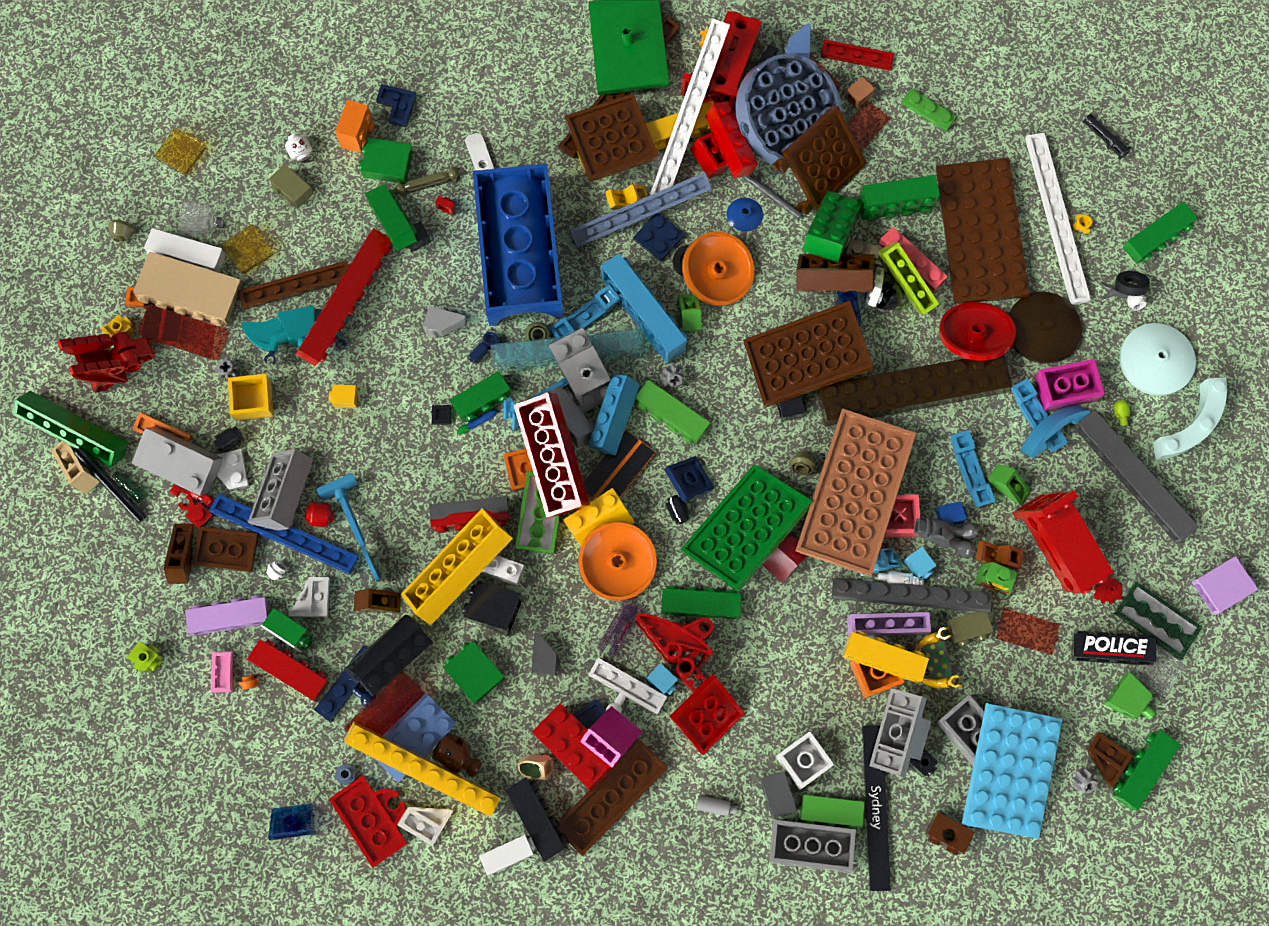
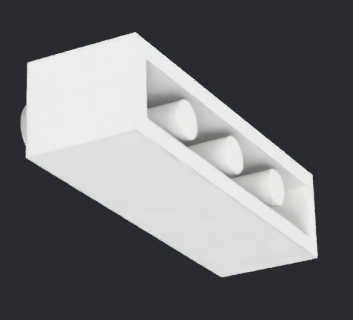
(185, 250)

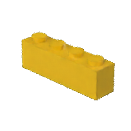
(885, 657)

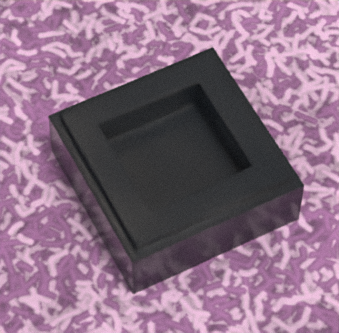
(441, 414)

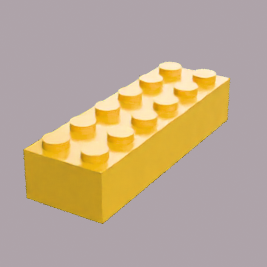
(456, 567)

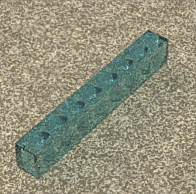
(539, 353)

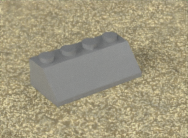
(281, 490)

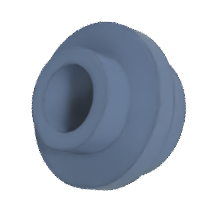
(352, 774)

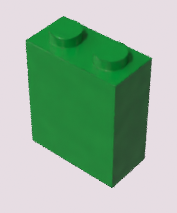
(386, 160)
(473, 672)

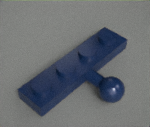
(340, 694)

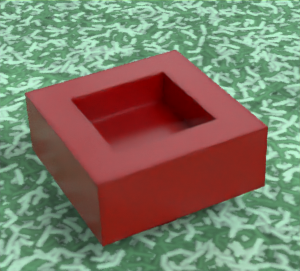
(446, 205)

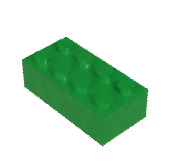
(898, 198)
(832, 226)

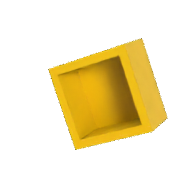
(250, 397)

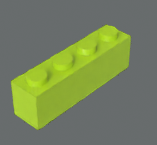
(908, 278)

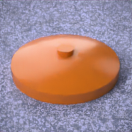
(718, 268)
(617, 561)

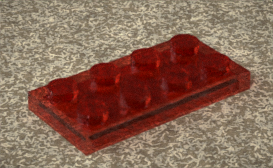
(388, 704)

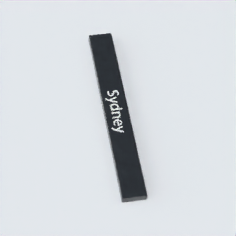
(875, 815)

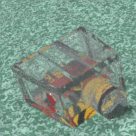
(198, 220)

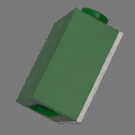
(287, 630)

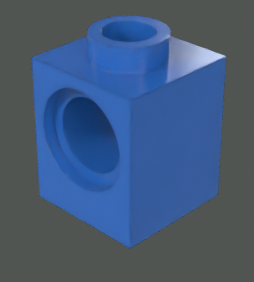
(952, 513)

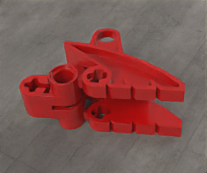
(103, 364)
(679, 637)

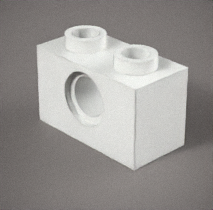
(504, 570)

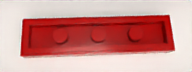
(857, 55)

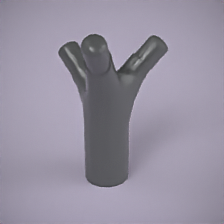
(1112, 292)

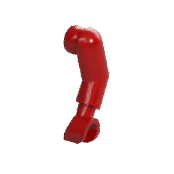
(176, 490)

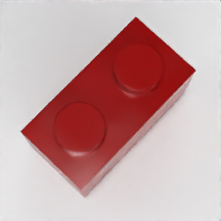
(709, 155)

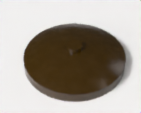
(1045, 327)

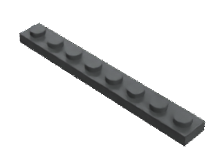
(911, 595)

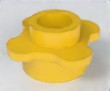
(1082, 219)

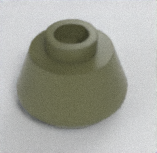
(120, 230)
(531, 333)
(803, 463)

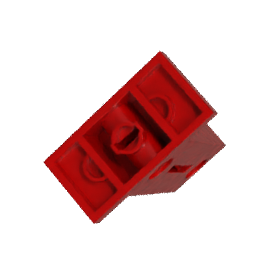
(732, 60)
(1065, 541)

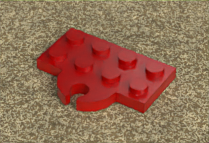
(371, 819)

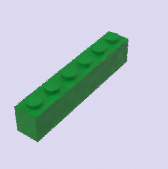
(70, 428)

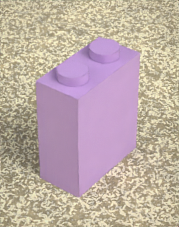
(1225, 585)

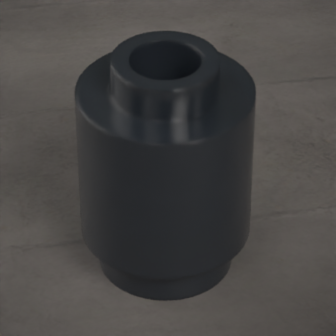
(228, 439)
(677, 509)

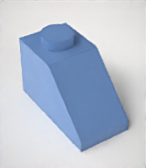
(800, 42)

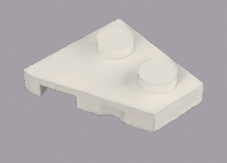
(875, 296)
(233, 470)
(313, 599)

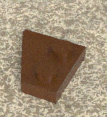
(1108, 758)

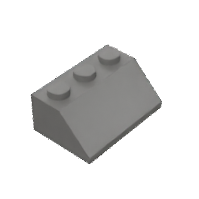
(577, 424)

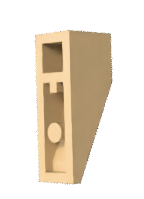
(73, 468)

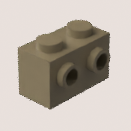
(858, 246)

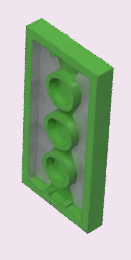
(535, 529)

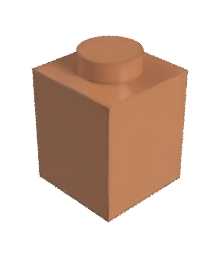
(859, 92)

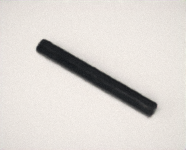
(109, 484)

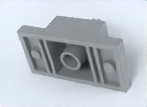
(581, 368)
(901, 733)

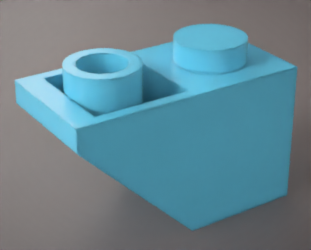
(886, 560)

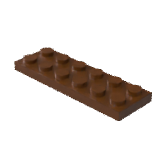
(611, 797)

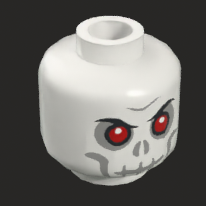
(298, 147)

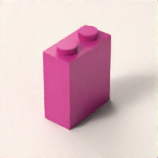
(611, 736)

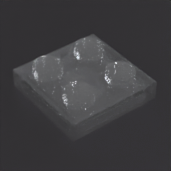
(1160, 676)

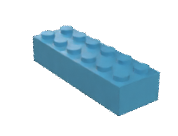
(643, 308)

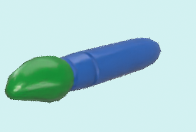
(476, 422)

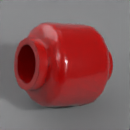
(319, 514)

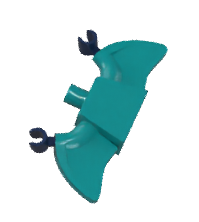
(289, 327)

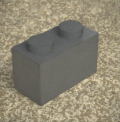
(778, 794)

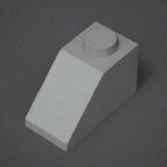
(442, 322)

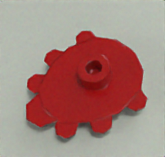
(1108, 591)

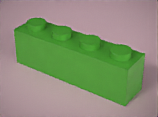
(671, 412)

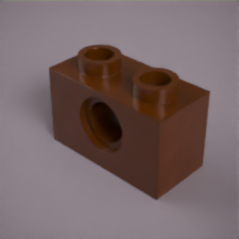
(961, 835)

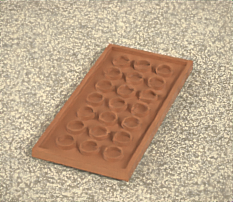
(856, 492)

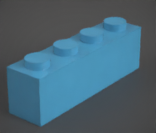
(614, 414)

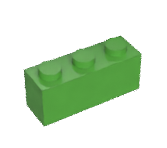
(831, 811)

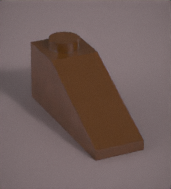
(179, 554)

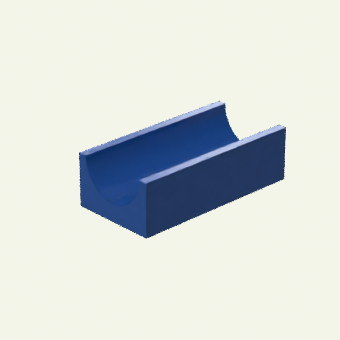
(517, 242)

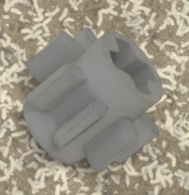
(222, 367)
(672, 376)
(1084, 780)

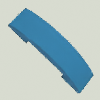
(587, 314)
(1034, 413)
(1049, 426)
(970, 469)

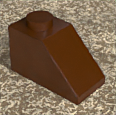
(377, 601)

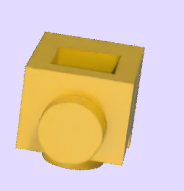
(124, 323)

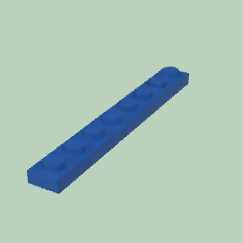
(291, 538)

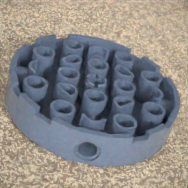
(781, 102)

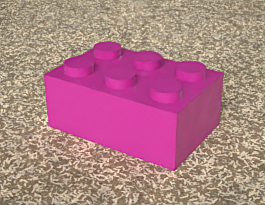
(1069, 385)

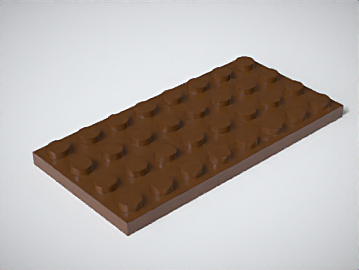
(982, 231)

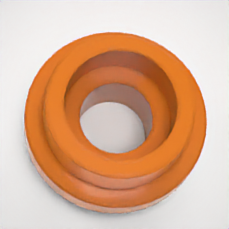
(248, 682)

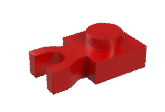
(196, 513)

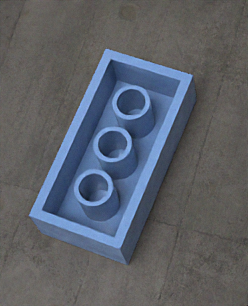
(419, 730)

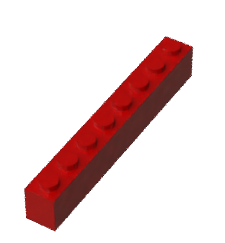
(344, 297)

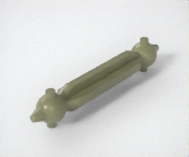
(427, 181)

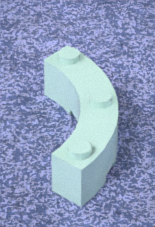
(1211, 406)

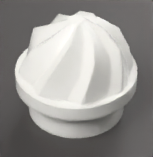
(1136, 302)
(276, 570)

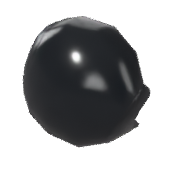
(893, 296)

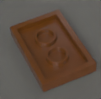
(225, 549)

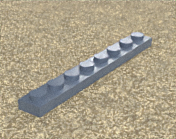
(640, 209)

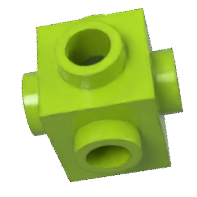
(145, 657)

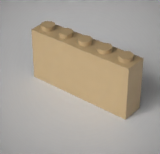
(187, 289)

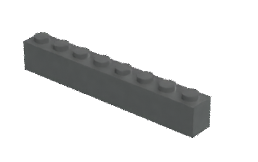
(1136, 477)

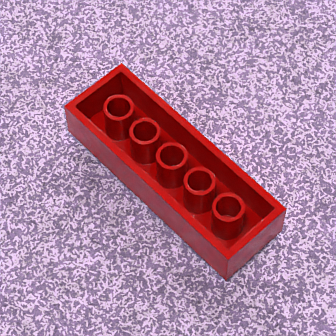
(551, 455)

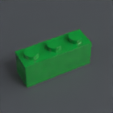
(481, 397)

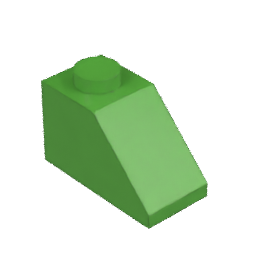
(689, 312)
(1009, 483)

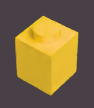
(343, 396)

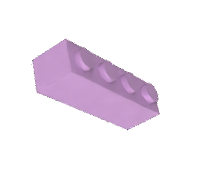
(227, 616)
(890, 624)

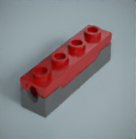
(459, 513)

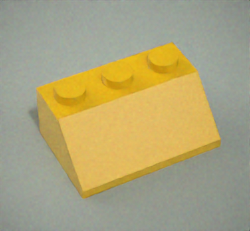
(602, 510)

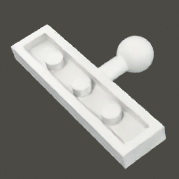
(626, 687)

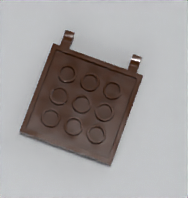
(822, 158)

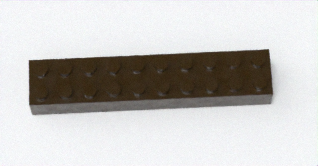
(915, 388)

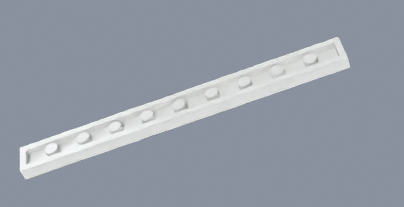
(690, 106)
(1057, 219)

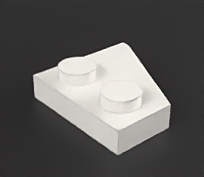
(425, 822)

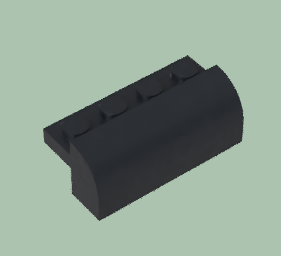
(388, 655)

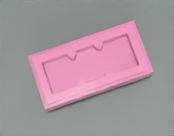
(222, 672)

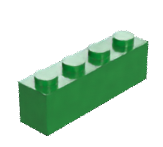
(390, 217)
(1160, 232)
(701, 603)
(1145, 770)

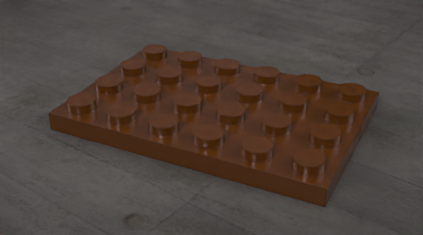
(808, 354)

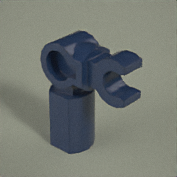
(482, 348)

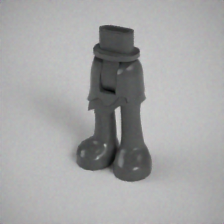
(941, 533)

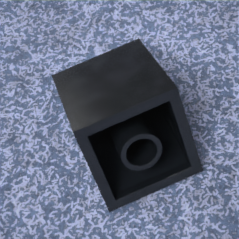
(492, 607)

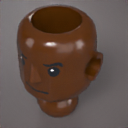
(455, 755)

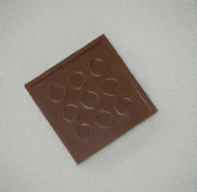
(611, 137)

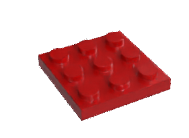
(707, 714)

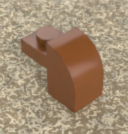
(1003, 555)

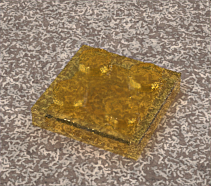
(180, 151)
(247, 249)

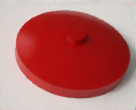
(977, 331)

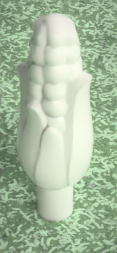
(900, 578)

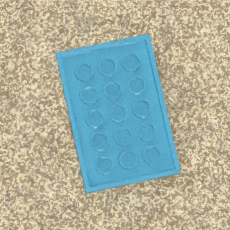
(1012, 771)

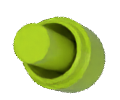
(1122, 411)

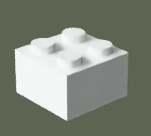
(804, 760)

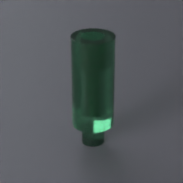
(129, 487)

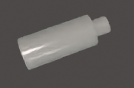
(715, 806)

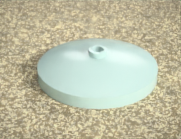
(1145, 368)

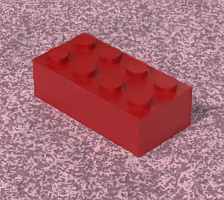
(562, 736)

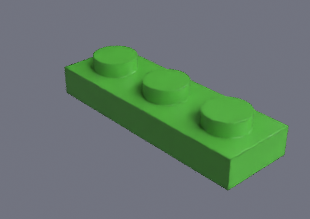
(928, 109)

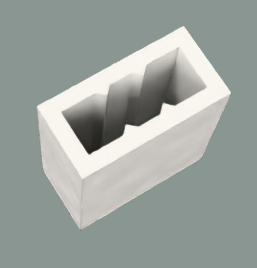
(507, 854)

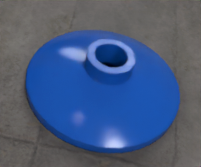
(743, 221)

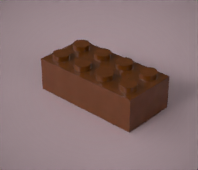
(851, 273)

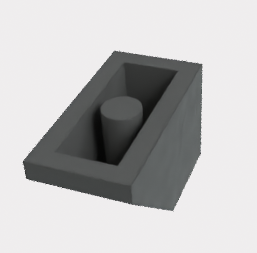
(544, 658)

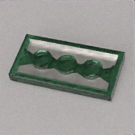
(1158, 619)

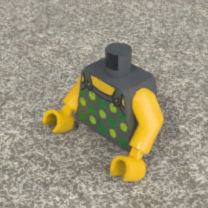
(938, 670)

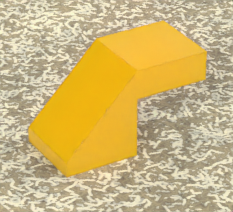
(619, 199)

